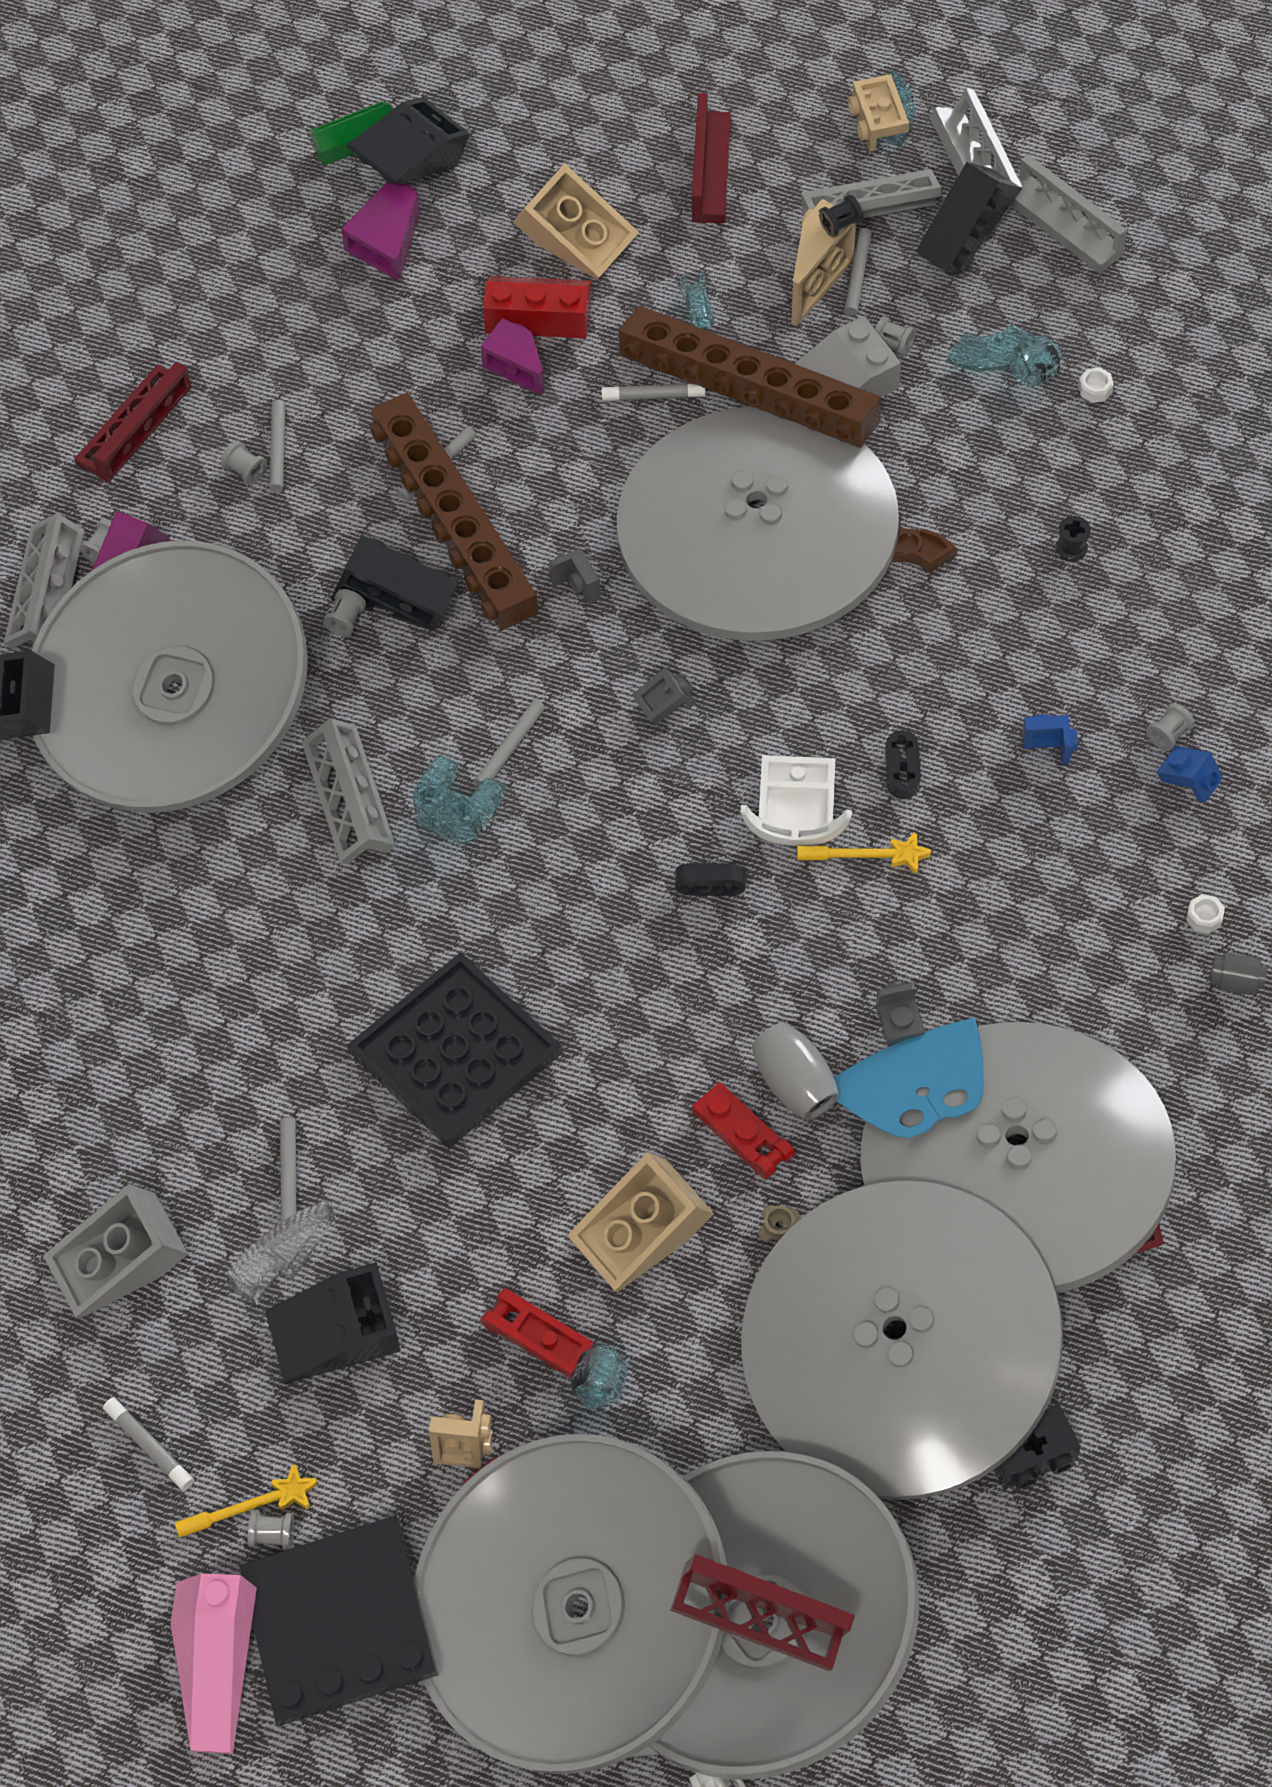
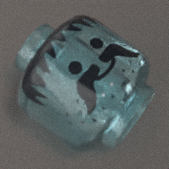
(1035, 360)
(599, 1376)

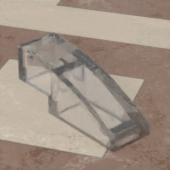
(280, 1251)

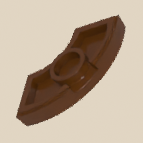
(923, 548)

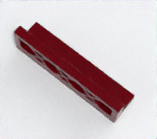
(710, 163)
(140, 423)
(765, 1596)

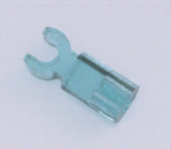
(697, 302)

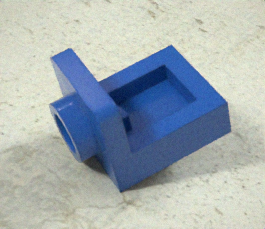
(1050, 731)
(1191, 769)

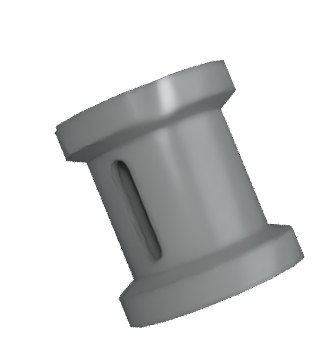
(896, 335)
(244, 462)
(91, 548)
(344, 612)
(1170, 727)
(270, 1530)

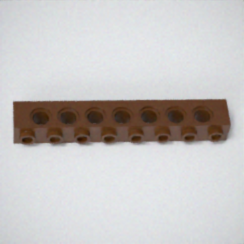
(750, 376)
(435, 468)

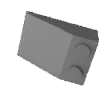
(856, 357)
(115, 1251)

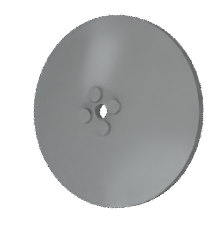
(766, 568)
(160, 619)
(1094, 1153)
(946, 1394)
(830, 1541)
(500, 1592)

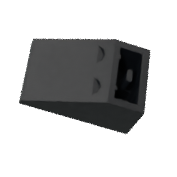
(411, 142)
(25, 694)
(333, 1325)

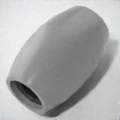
(795, 1071)

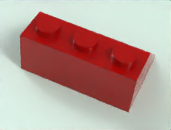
(539, 304)

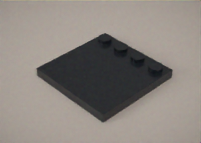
(454, 1049)
(339, 1621)

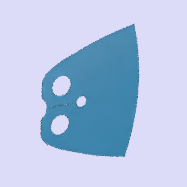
(887, 1081)

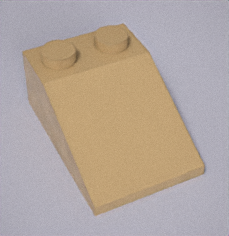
(575, 224)
(818, 261)
(640, 1221)

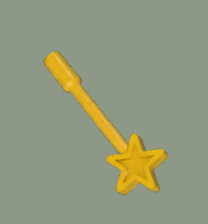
(901, 852)
(287, 1491)

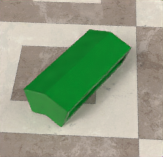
(333, 137)

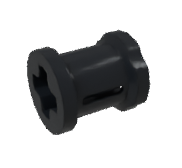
(841, 215)
(1073, 536)

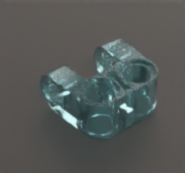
(452, 805)

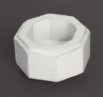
(1095, 385)
(1205, 913)

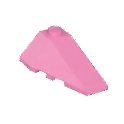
(211, 1648)

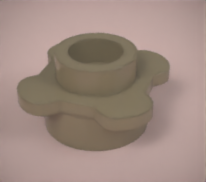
(773, 1215)

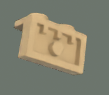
(877, 109)
(459, 1440)

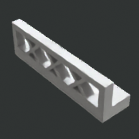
(962, 137)
(882, 194)
(1064, 218)
(46, 583)
(354, 783)

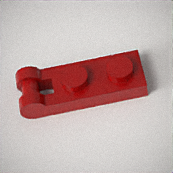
(742, 1130)
(536, 1332)

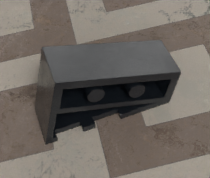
(967, 217)
(397, 584)

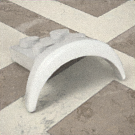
(796, 802)

